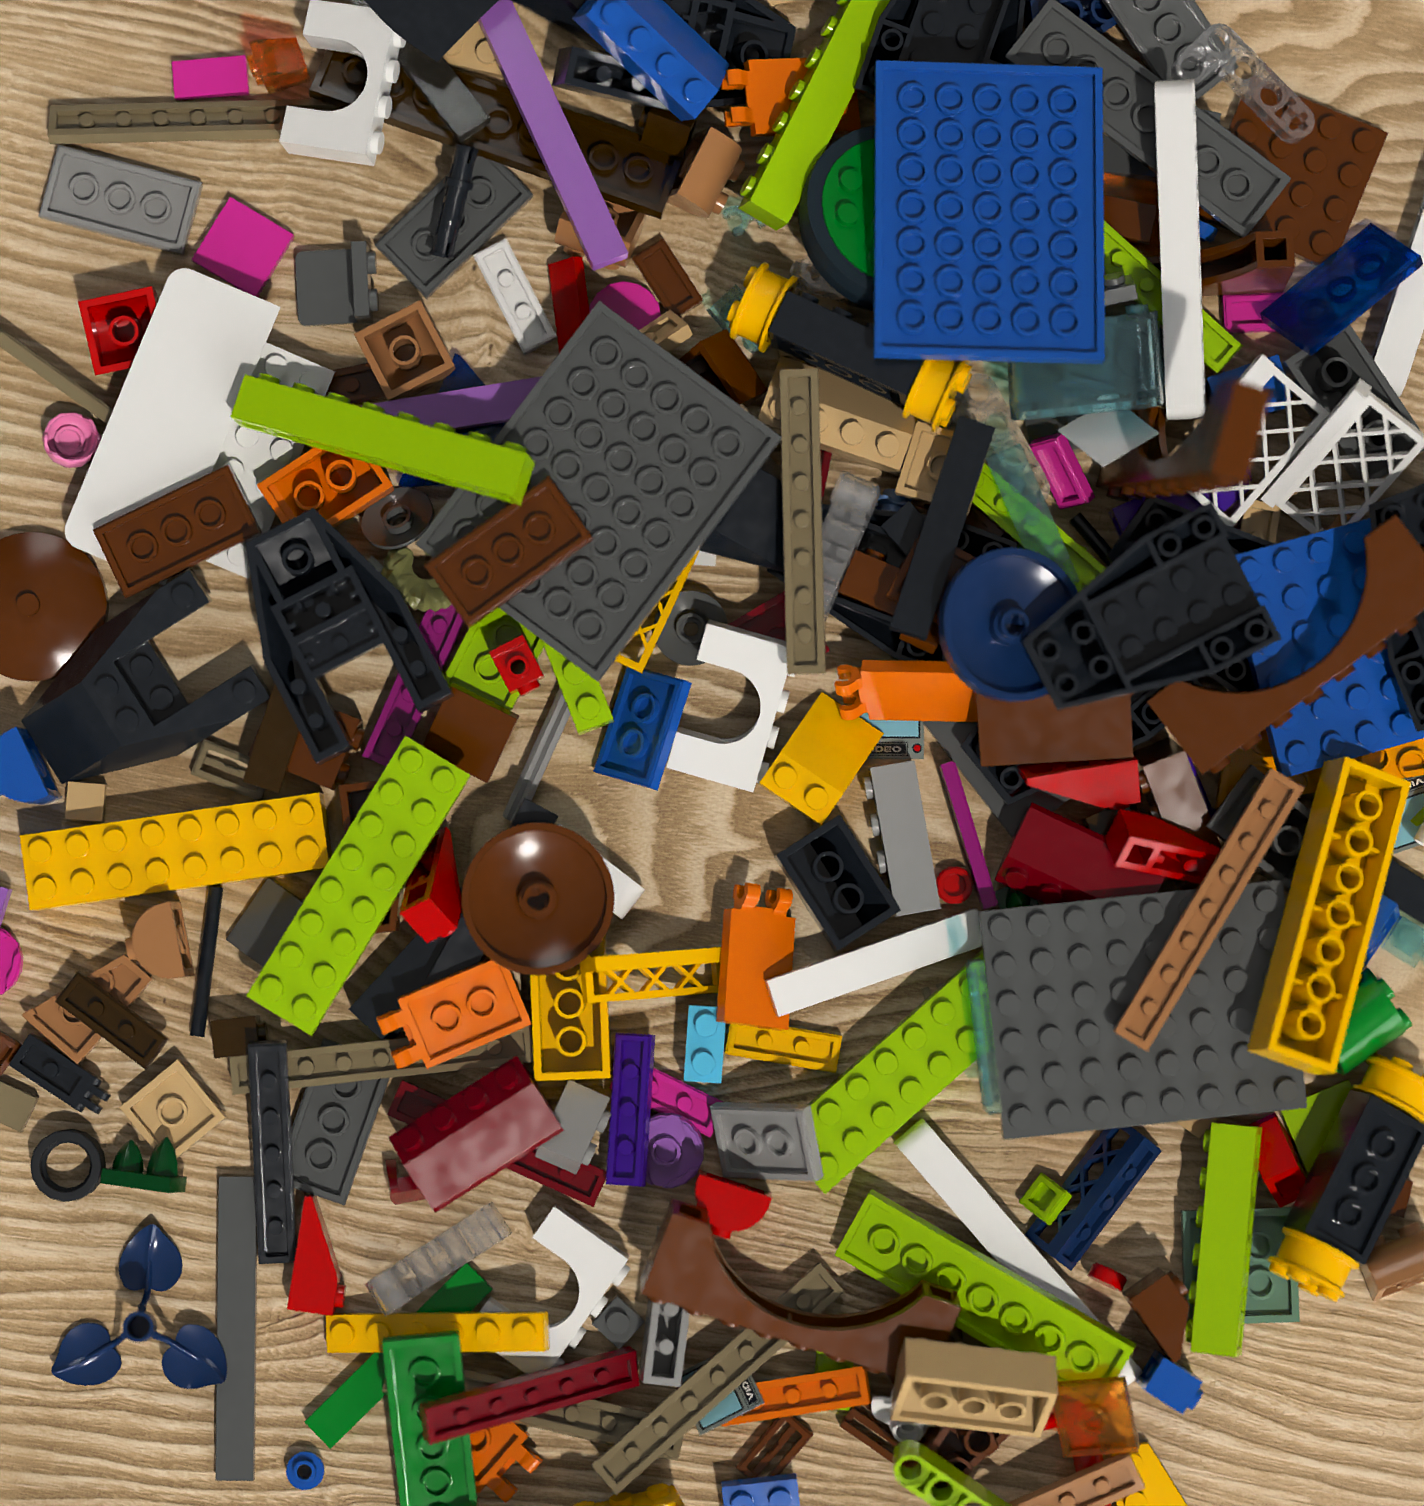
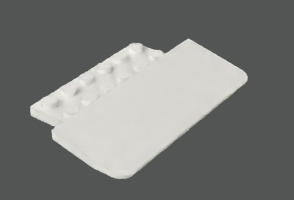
(178, 408)

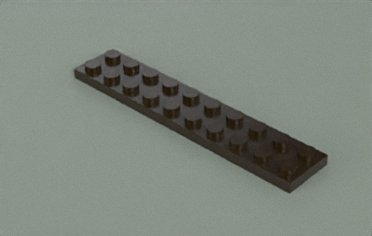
(620, 164)

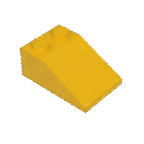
(820, 760)

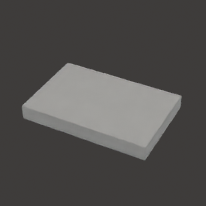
(766, 1141)

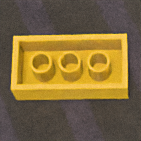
(570, 1036)

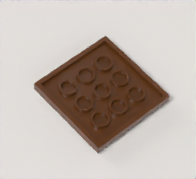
(1325, 171)

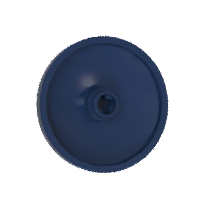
(990, 612)

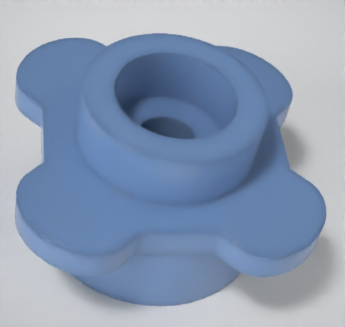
(890, 501)

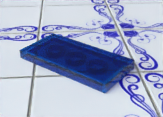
(1341, 289)

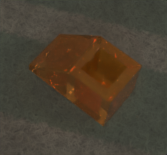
(278, 63)

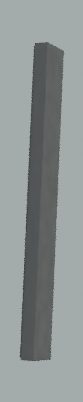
(237, 1328)

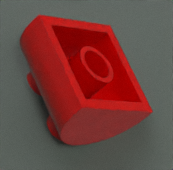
(116, 327)
(730, 1203)

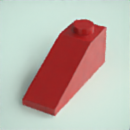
(1096, 782)
(1158, 847)
(433, 891)
(315, 1271)

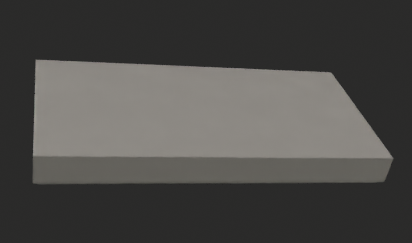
(120, 200)

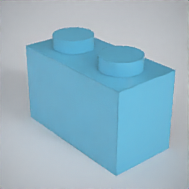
(704, 1045)

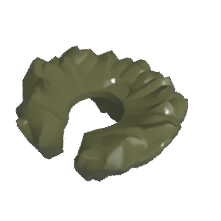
(417, 592)

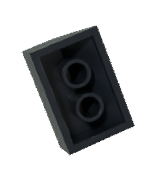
(837, 883)

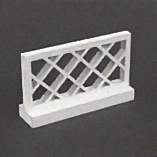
(1258, 374)
(1326, 438)

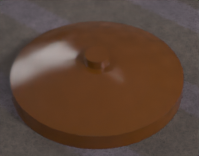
(47, 604)
(537, 899)

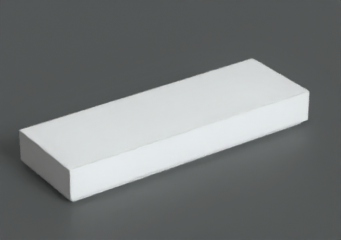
(515, 296)

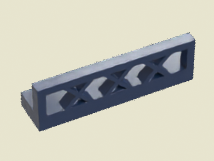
(1099, 1196)

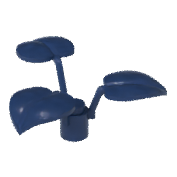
(194, 1356)

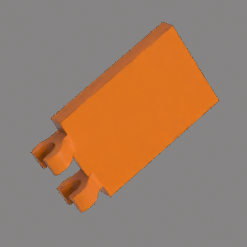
(767, 91)
(905, 692)
(753, 949)
(456, 1014)
(495, 1452)

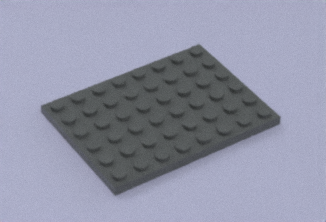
(645, 465)
(1065, 980)

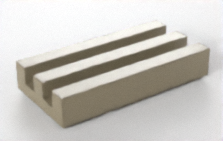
(203, 758)

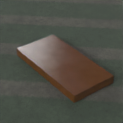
(177, 531)
(508, 552)
(1042, 734)

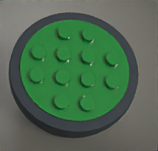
(839, 216)

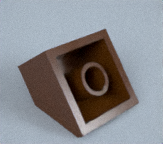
(726, 368)
(1162, 1309)

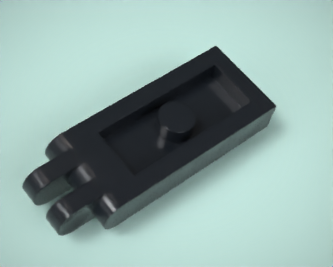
(59, 1074)

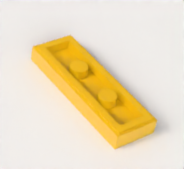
(788, 1047)

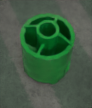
(1372, 1022)

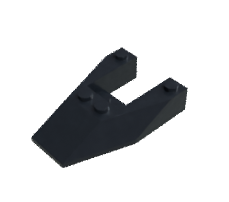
(731, 27)
(321, 610)
(119, 701)

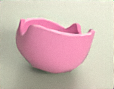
(71, 439)

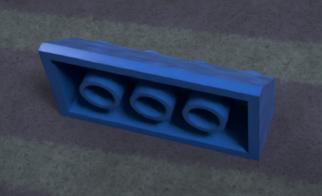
(657, 51)

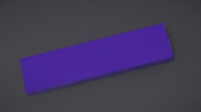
(630, 1109)

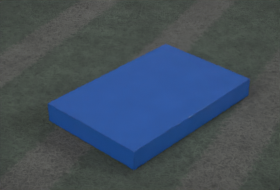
(643, 728)

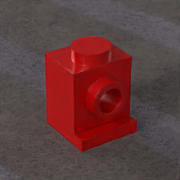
(508, 653)

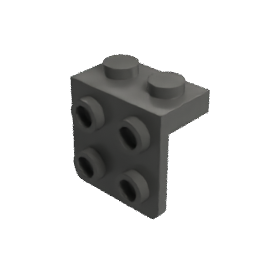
(336, 286)

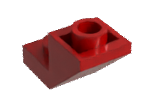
(1278, 1161)

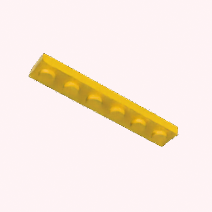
(478, 1330)

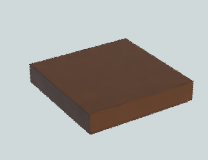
(471, 732)

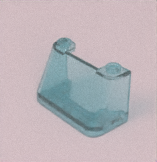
(1125, 381)

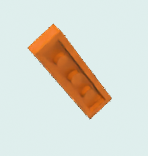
(809, 1394)

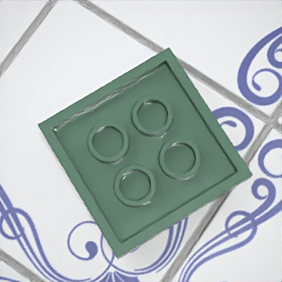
(1268, 1295)

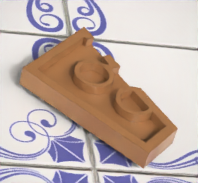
(120, 978)

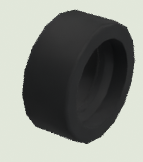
(39, 1169)

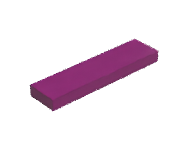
(968, 835)

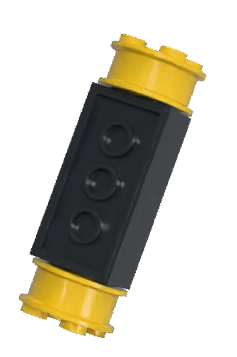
(843, 347)
(1354, 1179)

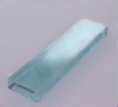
(1029, 507)
(983, 1036)

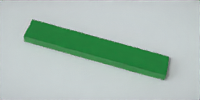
(365, 1385)

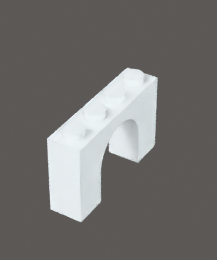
(356, 130)
(737, 759)
(596, 1267)

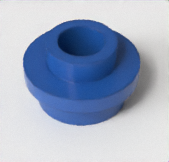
(310, 1459)

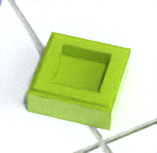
(1045, 1199)

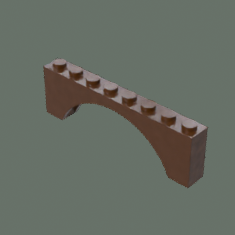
(1247, 265)
(1210, 458)
(1218, 722)
(693, 1274)

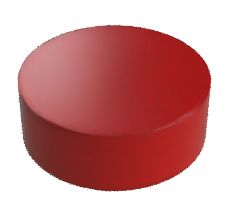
(954, 885)
(1107, 1277)

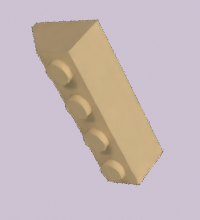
(851, 420)
(974, 1387)

